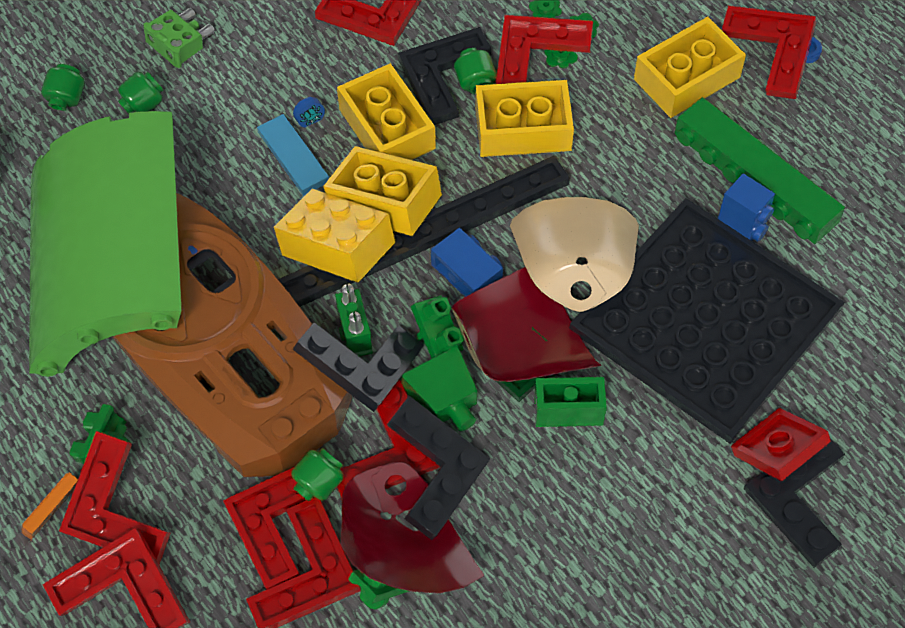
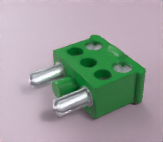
(353, 321)

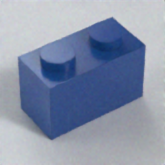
(747, 208)
(465, 262)

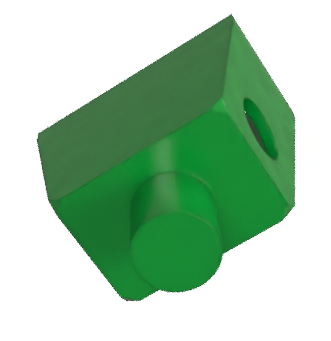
(444, 388)

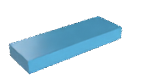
(293, 154)

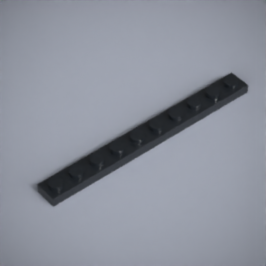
(465, 212)

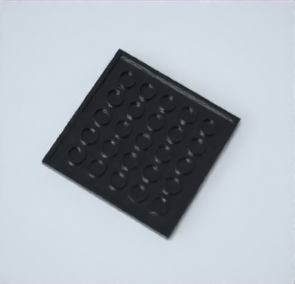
(709, 320)

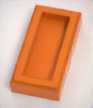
(49, 506)

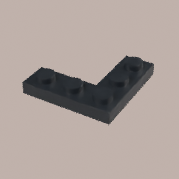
(423, 69)
(362, 380)
(458, 461)
(790, 513)

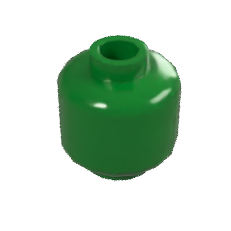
(474, 68)
(63, 87)
(140, 93)
(317, 475)

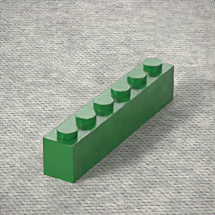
(738, 152)

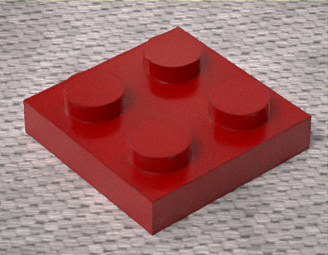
(780, 444)

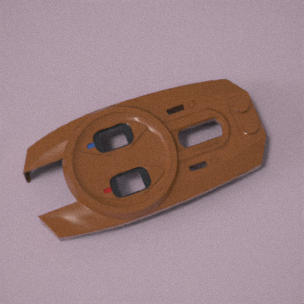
(249, 431)

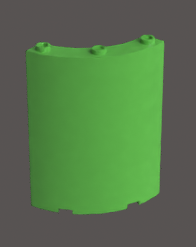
(102, 237)

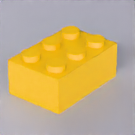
(689, 66)
(386, 114)
(524, 118)
(388, 184)
(335, 235)

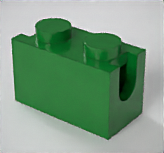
(570, 401)

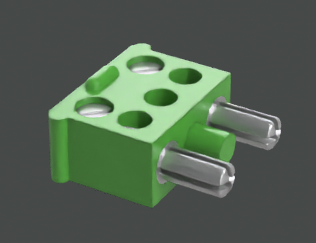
(175, 37)

